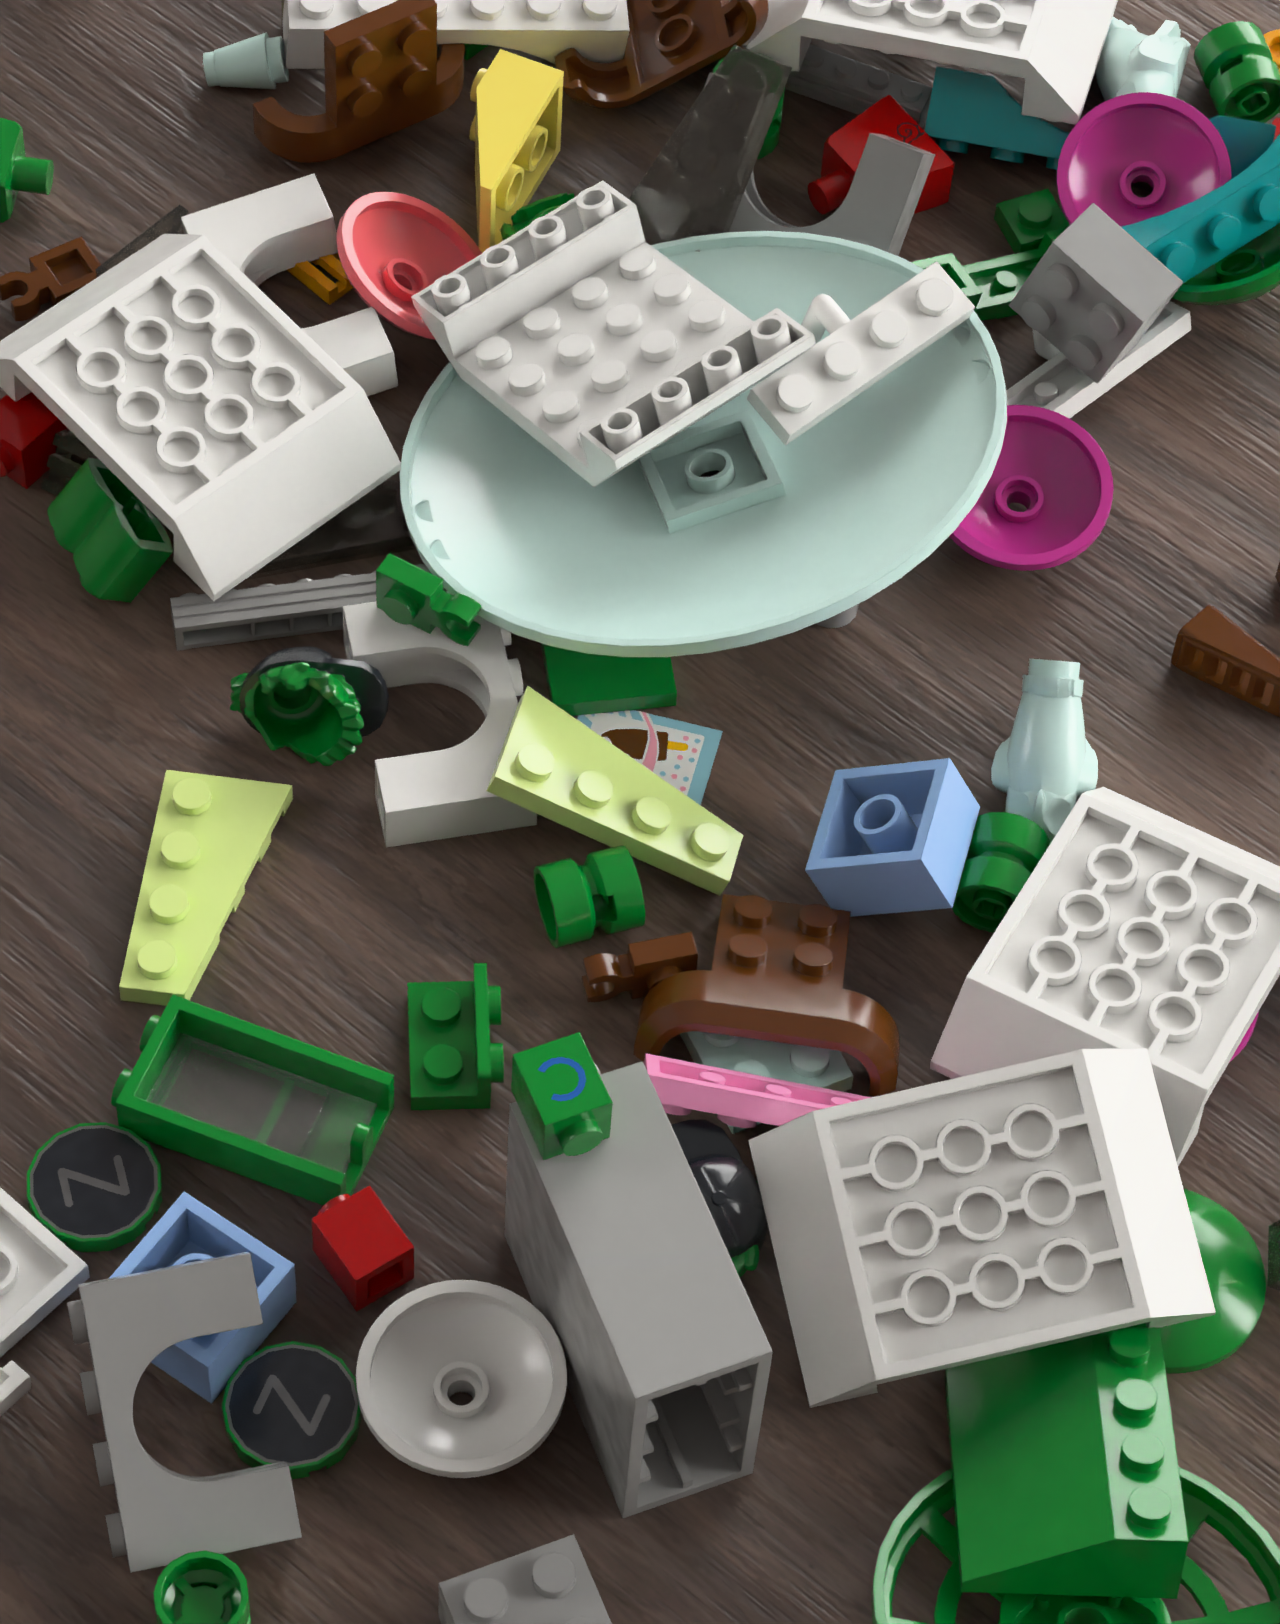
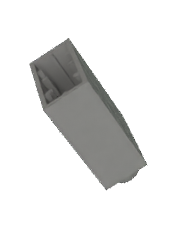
(641, 1300)

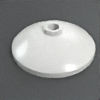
(456, 1341)

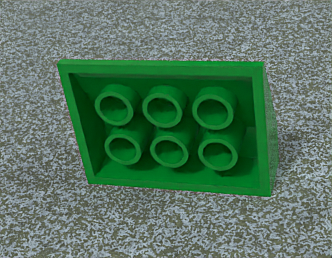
(1068, 1470)

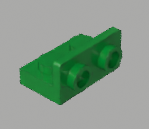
(451, 1042)

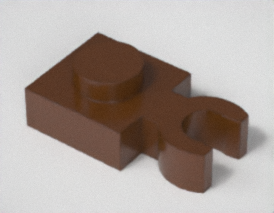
(52, 278)
(640, 968)

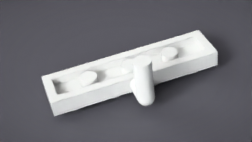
(857, 350)
(1068, 390)

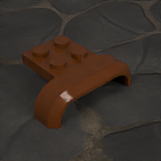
(663, 47)
(377, 82)
(776, 981)

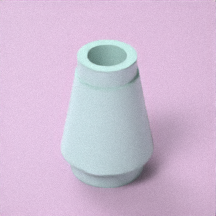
(247, 64)

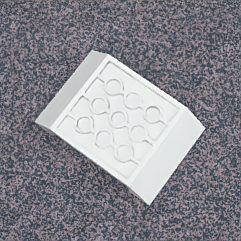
(1038, 40)
(599, 335)
(203, 405)
(1126, 943)
(978, 1220)

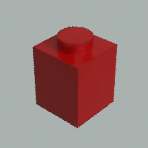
(26, 438)
(362, 1247)

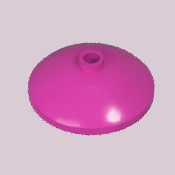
(1136, 141)
(1059, 479)

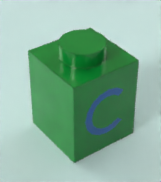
(562, 1097)

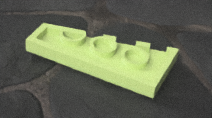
(598, 790)
(194, 876)

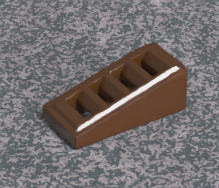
(1228, 659)

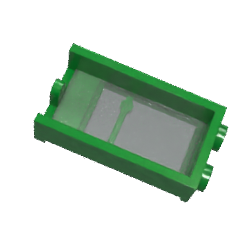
(254, 1101)

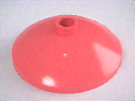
(396, 249)

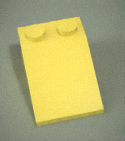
(513, 137)

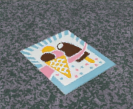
(668, 747)

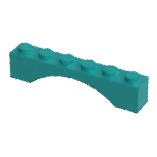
(980, 111)
(1218, 222)

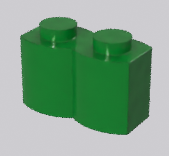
(109, 532)

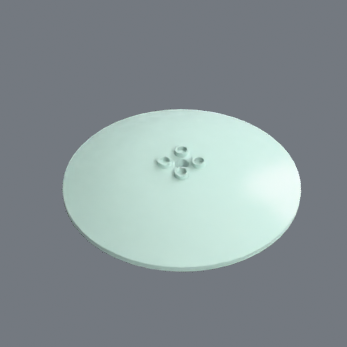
(728, 558)

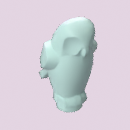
(1141, 62)
(1047, 756)

